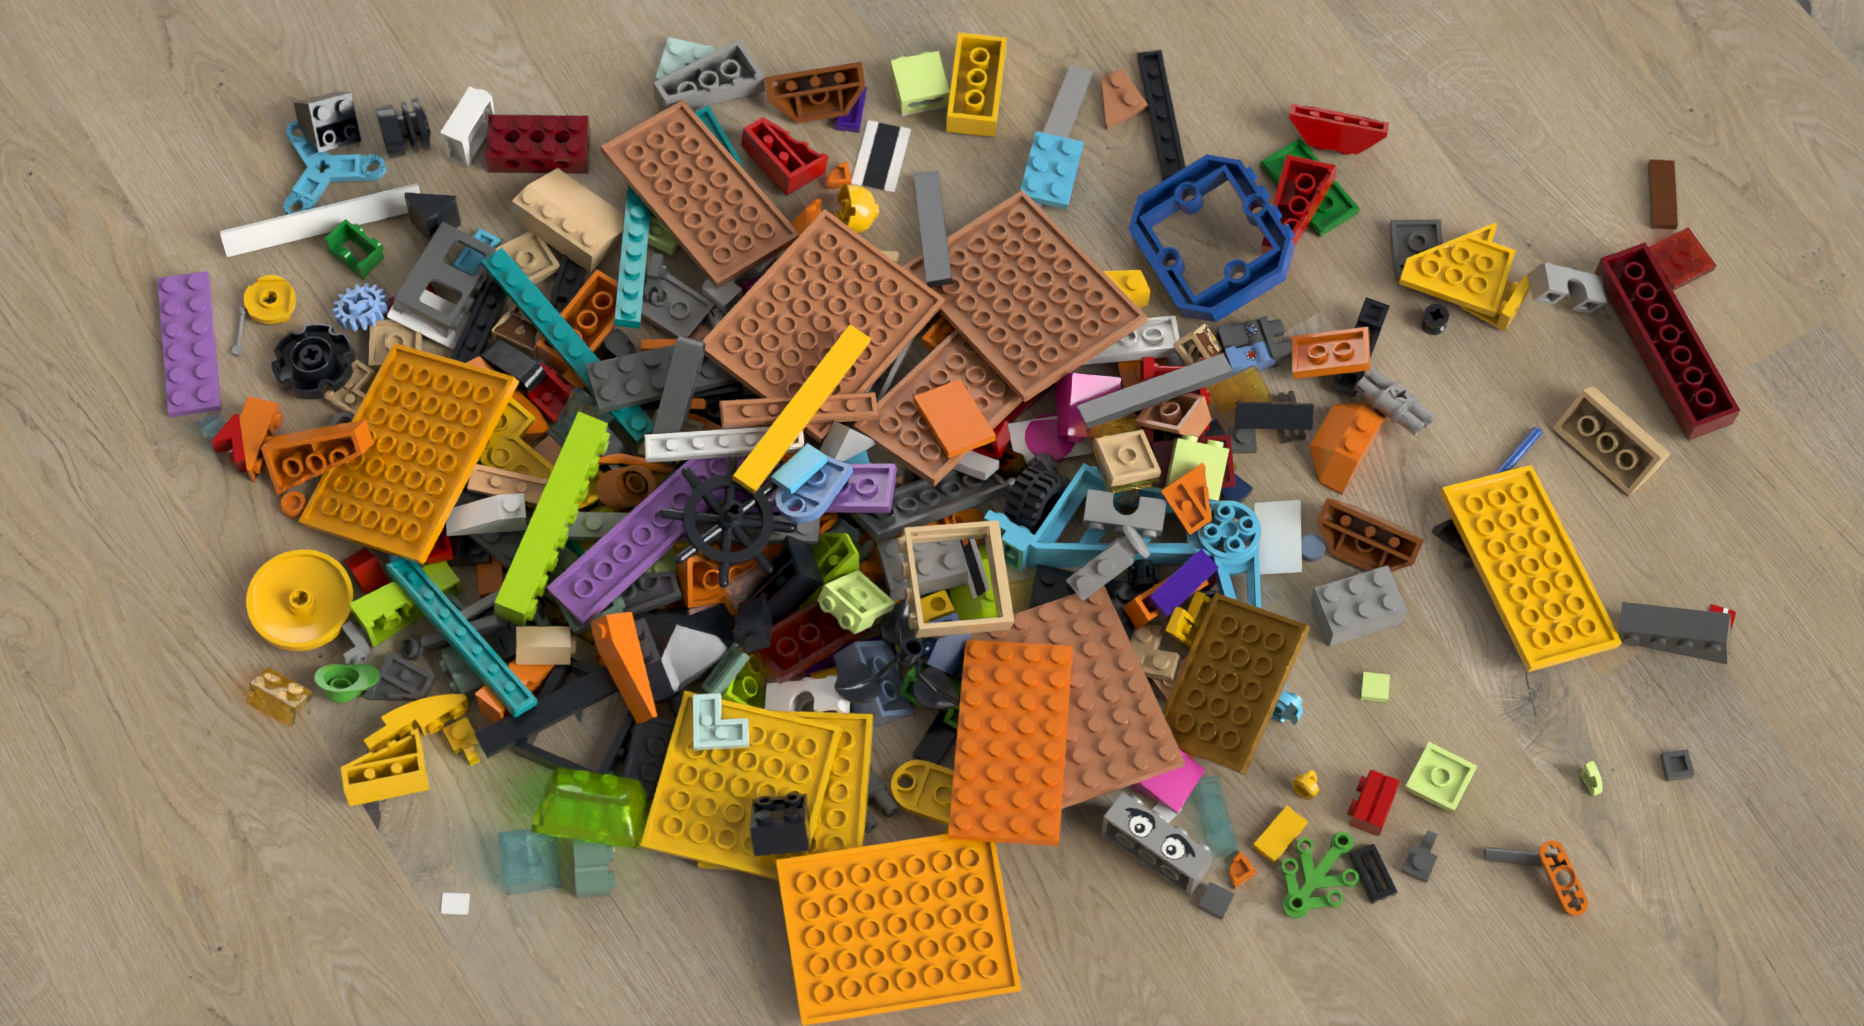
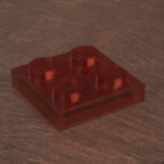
(1682, 258)

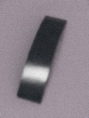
(1371, 316)

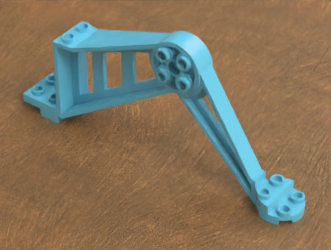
(1025, 549)

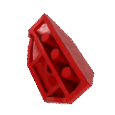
(1337, 130)

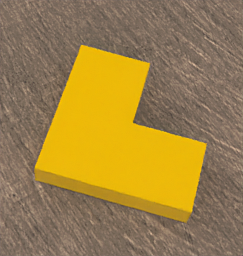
(1185, 625)

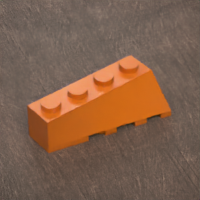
(311, 452)

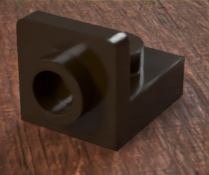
(1011, 464)

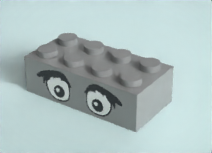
(1156, 843)

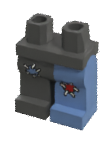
(1253, 344)

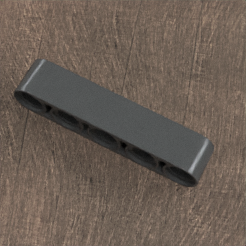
(679, 387)

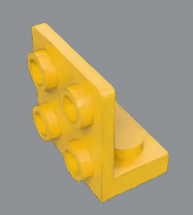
(1511, 301)

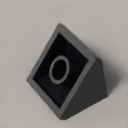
(429, 211)

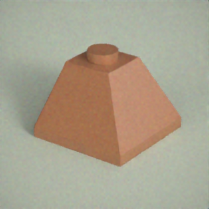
(1180, 415)

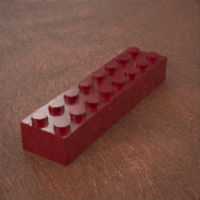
(1667, 341)

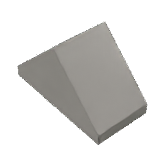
(844, 442)

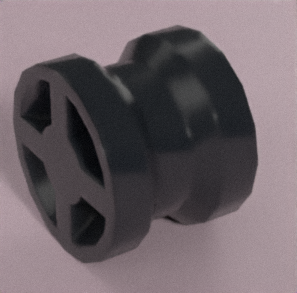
(1432, 325)

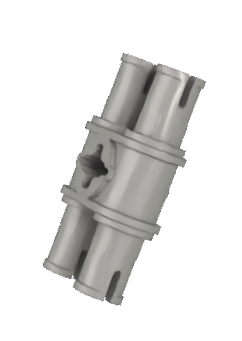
(1395, 402)

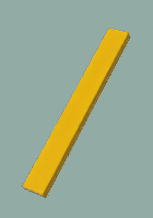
(801, 409)

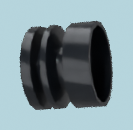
(403, 128)

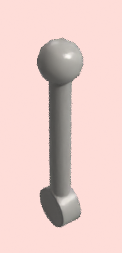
(237, 350)

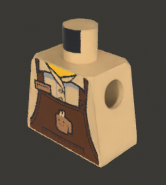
(517, 332)
(1198, 344)

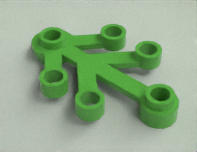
(1315, 877)

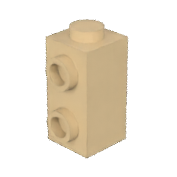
(544, 645)

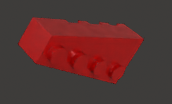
(1300, 193)

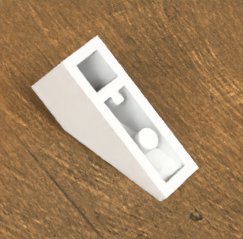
(488, 515)

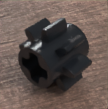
(1143, 574)

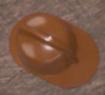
(626, 486)

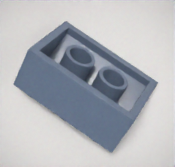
(888, 705)

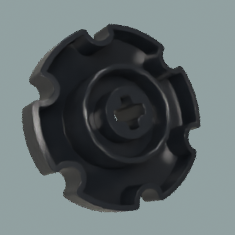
(313, 361)

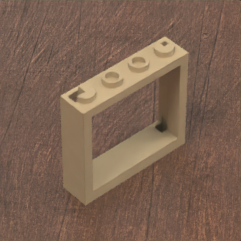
(991, 532)

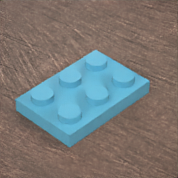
(1052, 169)

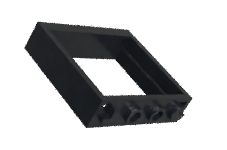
(551, 761)

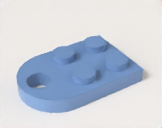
(815, 493)

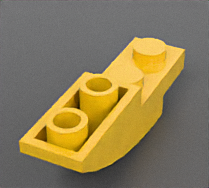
(425, 714)

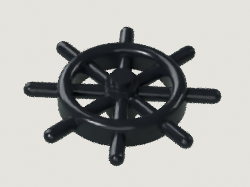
(727, 521)

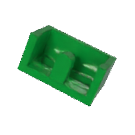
(356, 234)

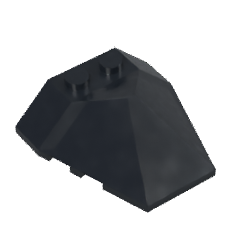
(682, 645)

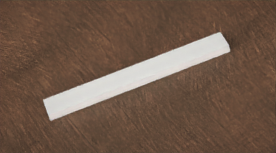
(316, 221)

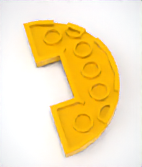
(510, 453)

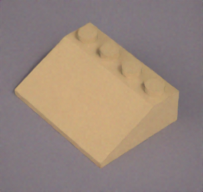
(569, 218)

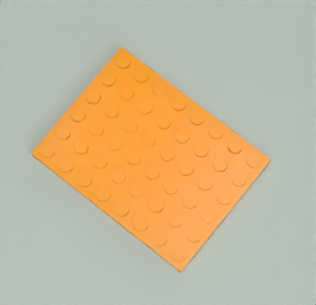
(427, 435)
(896, 927)

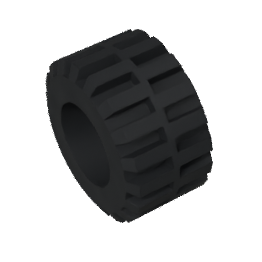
(1033, 497)

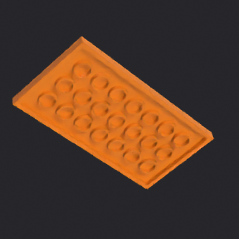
(1011, 743)

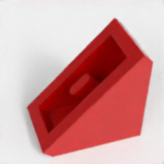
(366, 571)

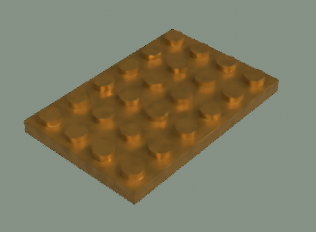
(1232, 681)

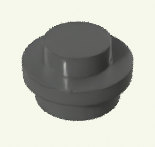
(411, 647)

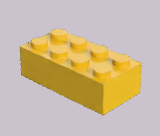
(976, 84)

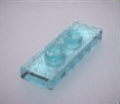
(1215, 817)

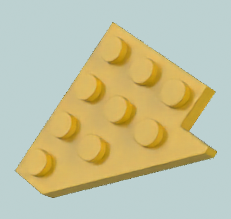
(1463, 271)

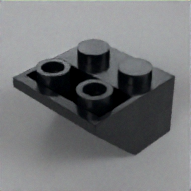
(328, 120)
(780, 824)

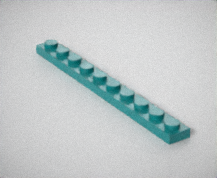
(558, 334)

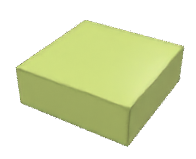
(1375, 687)

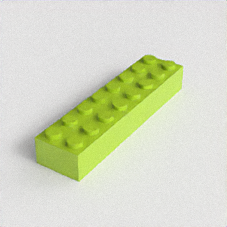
(551, 518)

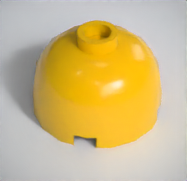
(856, 207)

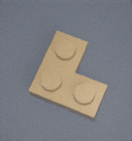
(1154, 662)

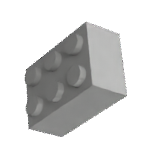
(937, 566)
(1358, 605)

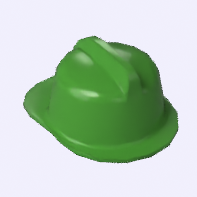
(345, 682)

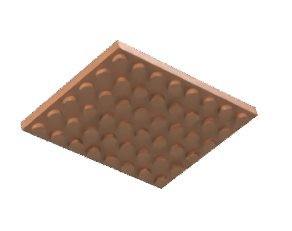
(1029, 296)
(808, 302)
(1113, 715)

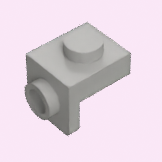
(357, 639)

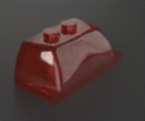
(804, 642)

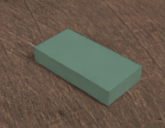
(725, 671)

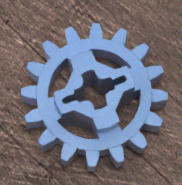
(360, 307)

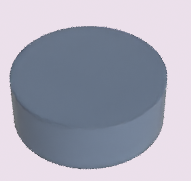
(1312, 548)

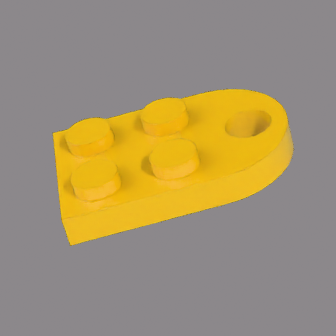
(930, 792)

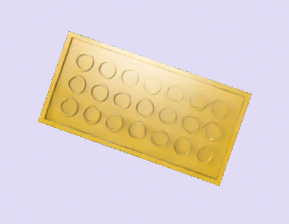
(1530, 568)

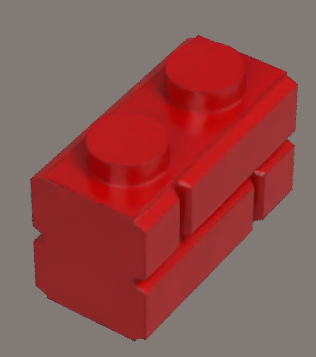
(1373, 803)

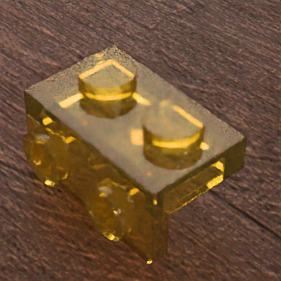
(278, 696)

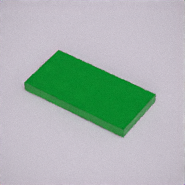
(1335, 207)

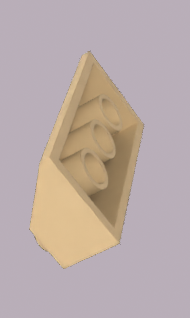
(1611, 440)

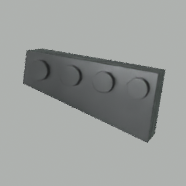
(1677, 630)

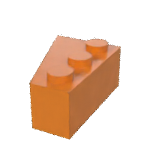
(531, 676)

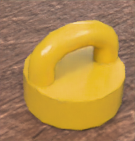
(1306, 785)

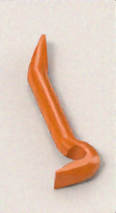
(621, 458)

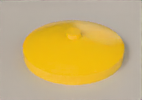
(300, 600)

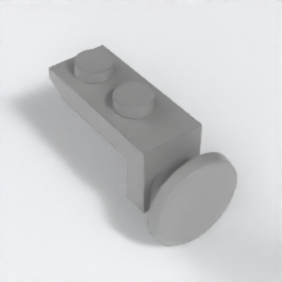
(1108, 563)

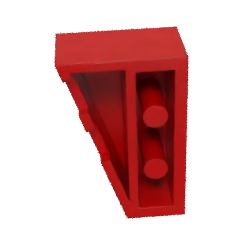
(781, 157)

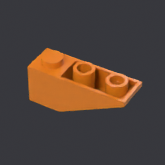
(258, 425)

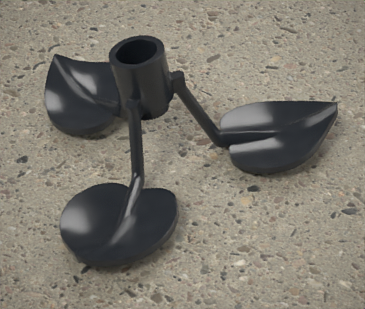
(932, 689)

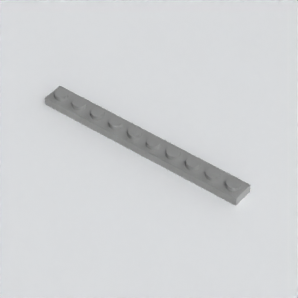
(597, 524)

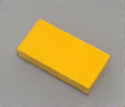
(1280, 834)

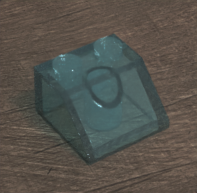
(529, 862)

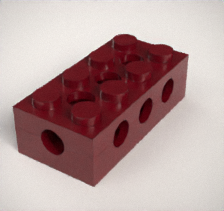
(538, 143)

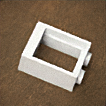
(467, 126)

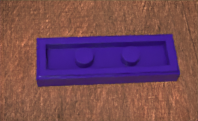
(1182, 583)

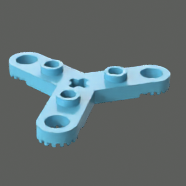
(339, 169)

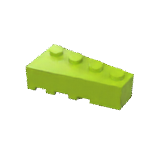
(391, 610)

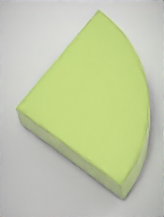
(1592, 778)

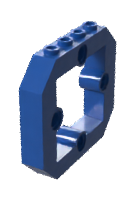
(1228, 293)

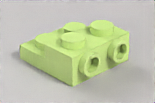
(854, 601)

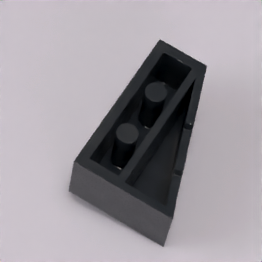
(793, 579)

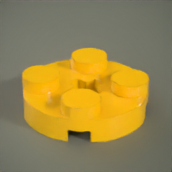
(270, 313)

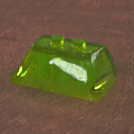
(593, 808)

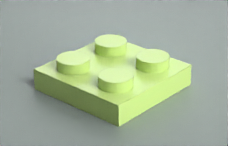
(1440, 777)

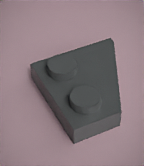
(401, 681)

